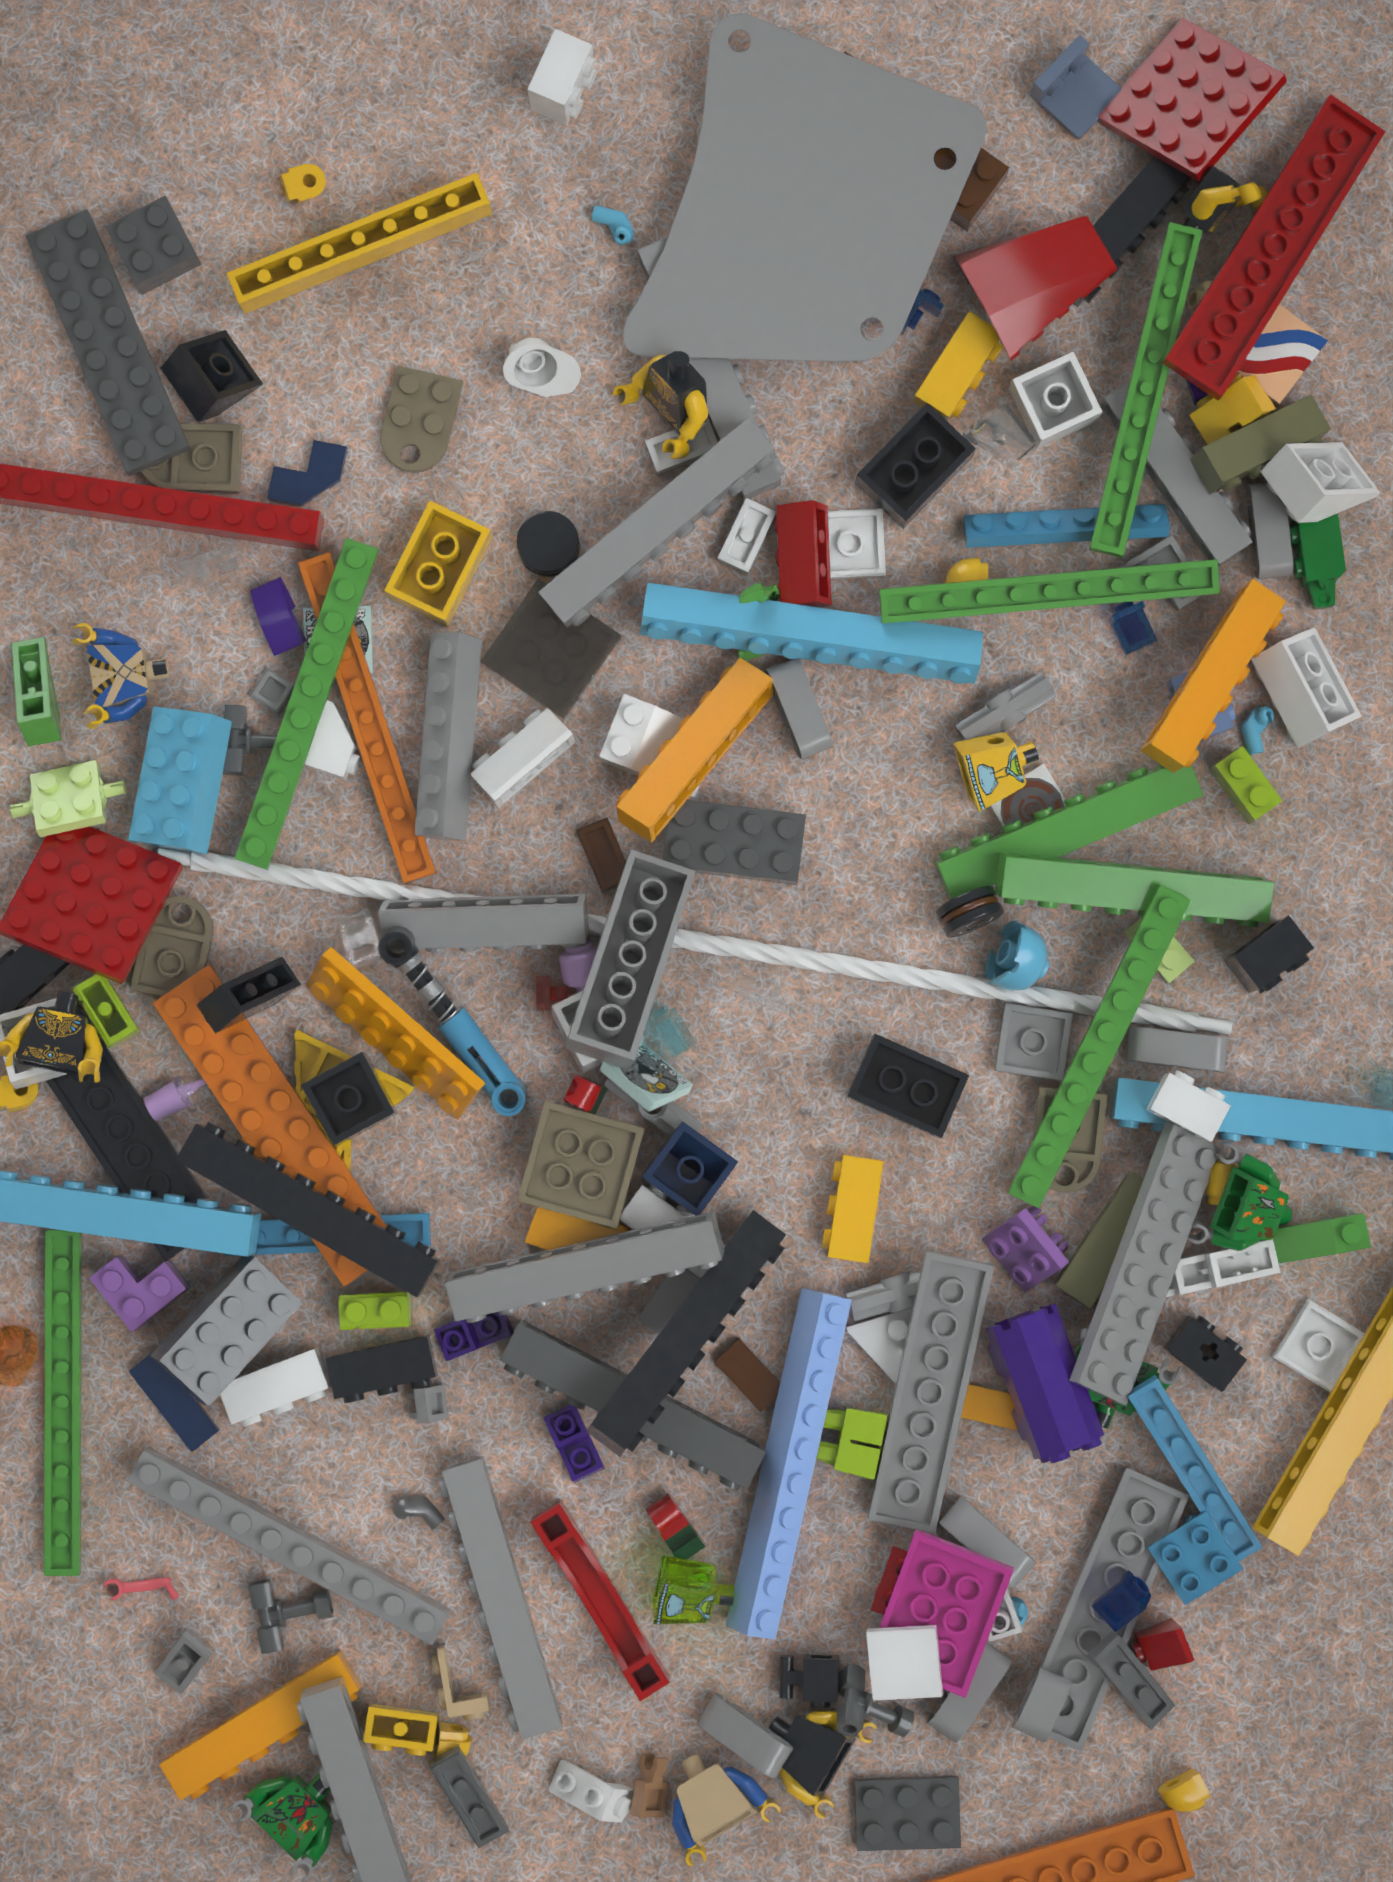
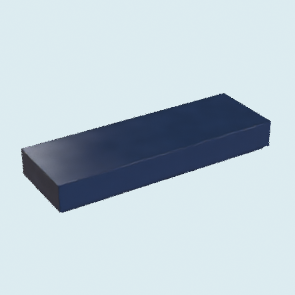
(174, 1403)

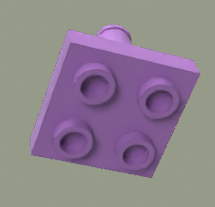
(1026, 1248)

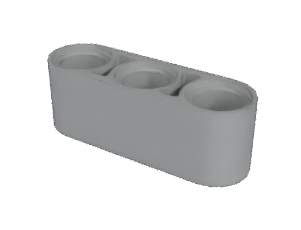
(1271, 532)
(799, 708)
(1177, 1049)
(984, 1538)
(957, 1712)
(745, 1736)

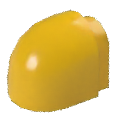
(302, 183)
(967, 570)
(16, 1099)
(451, 1735)
(1185, 1792)

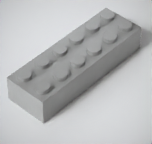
(630, 960)

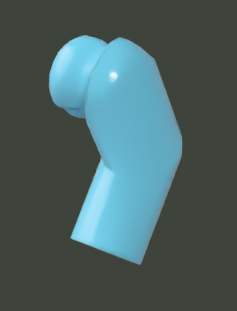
(617, 223)
(1254, 726)

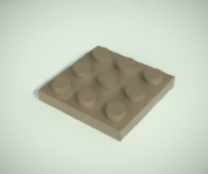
(580, 1164)

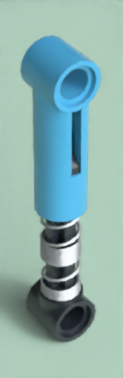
(455, 1023)

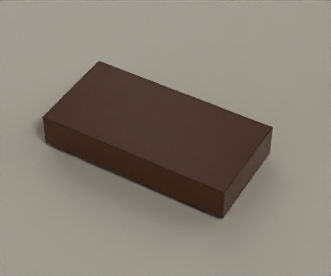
(603, 853)
(749, 1374)

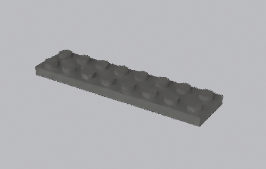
(108, 342)

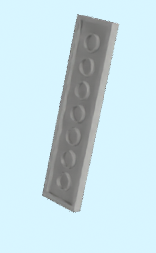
(1145, 1264)
(930, 1391)
(1135, 1518)

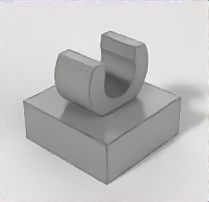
(429, 1403)

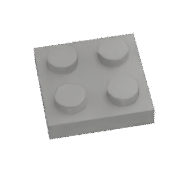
(1033, 1042)

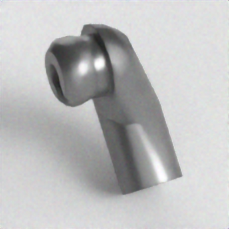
(418, 1507)

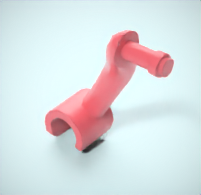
(144, 1585)

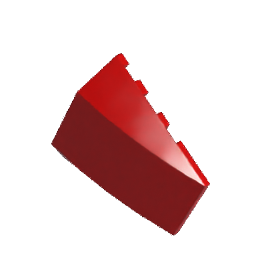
(1035, 278)

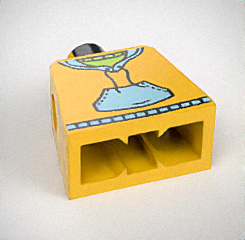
(993, 767)

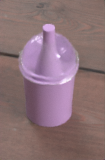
(174, 1096)

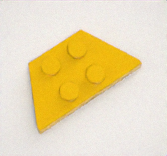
(317, 1057)

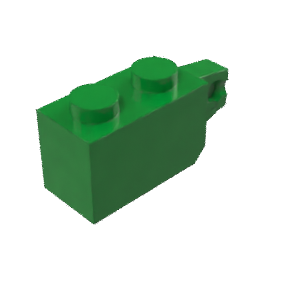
(1318, 559)

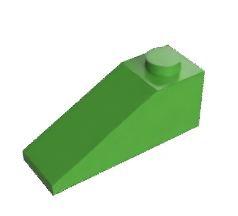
(35, 692)
(1321, 1238)

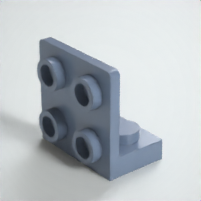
(1074, 89)

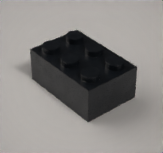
(915, 465)
(907, 1086)

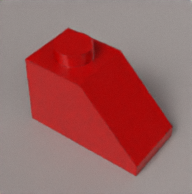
(1162, 1646)

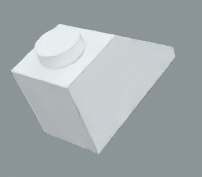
(332, 746)

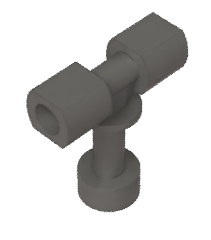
(241, 740)
(274, 1614)
(860, 1704)

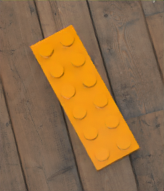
(394, 1033)

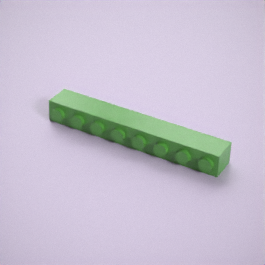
(1069, 827)
(1131, 888)

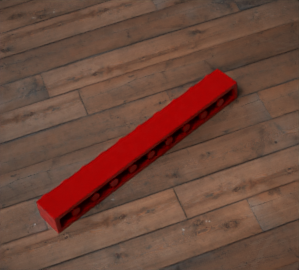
(160, 507)

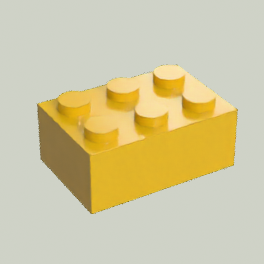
(438, 563)

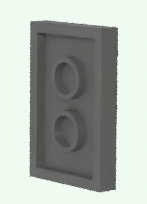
(907, 1813)

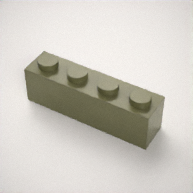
(1253, 446)
(1092, 1260)

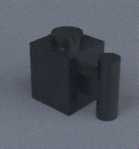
(817, 1677)

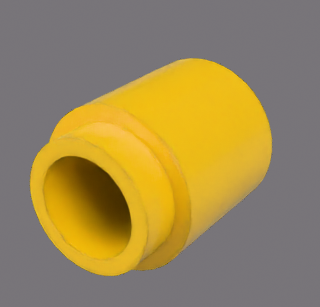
(1217, 1181)

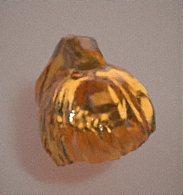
(17, 1354)

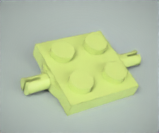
(68, 798)

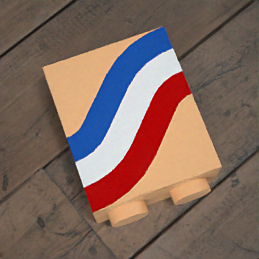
(1282, 354)

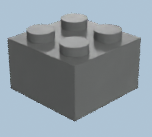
(153, 245)

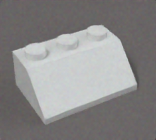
(1305, 687)
(522, 756)

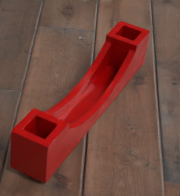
(601, 1599)

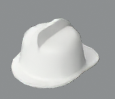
(541, 368)

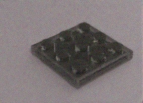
(547, 657)

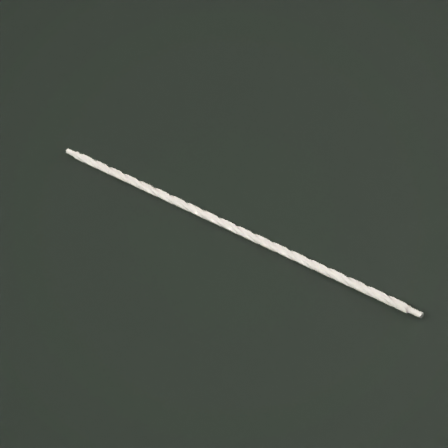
(723, 945)

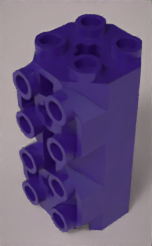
(1037, 1367)

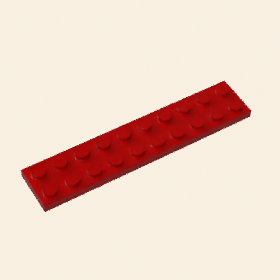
(1273, 247)

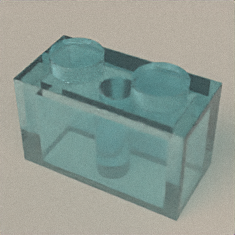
(669, 1033)

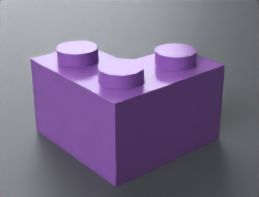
(137, 1298)

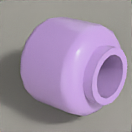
(576, 964)

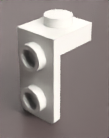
(590, 1794)

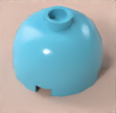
(1019, 958)

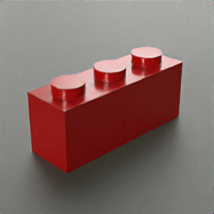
(803, 553)

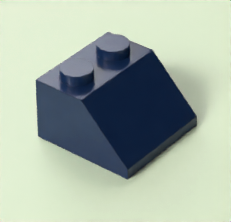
(689, 1168)

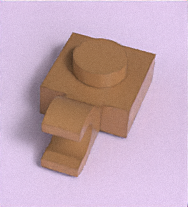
(652, 1791)

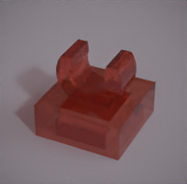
(546, 993)

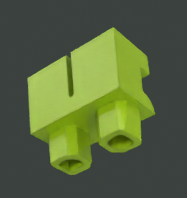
(853, 1425)

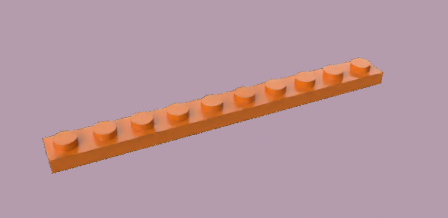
(373, 737)

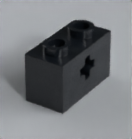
(1216, 1370)

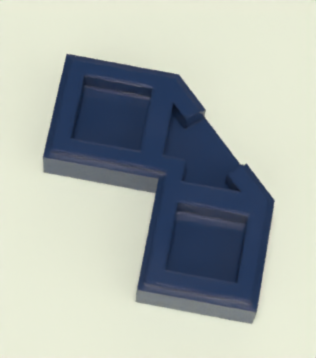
(301, 487)

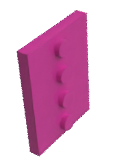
(958, 1594)

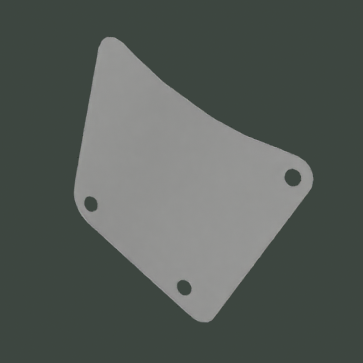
(803, 205)

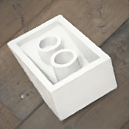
(1317, 480)
(638, 735)

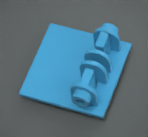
(1195, 1557)

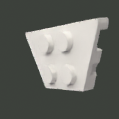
(884, 1339)

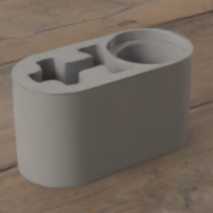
(1041, 1704)

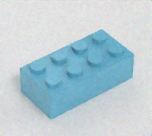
(180, 780)

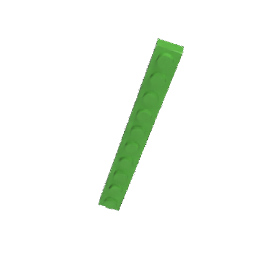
(1145, 390)
(1049, 591)
(306, 704)
(1099, 1046)
(63, 1403)

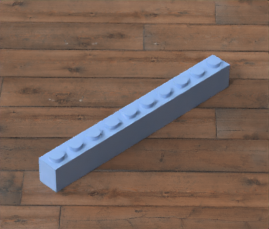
(788, 1463)

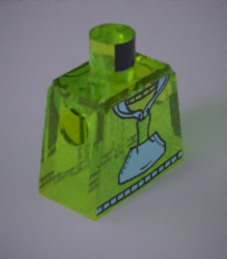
(687, 1592)

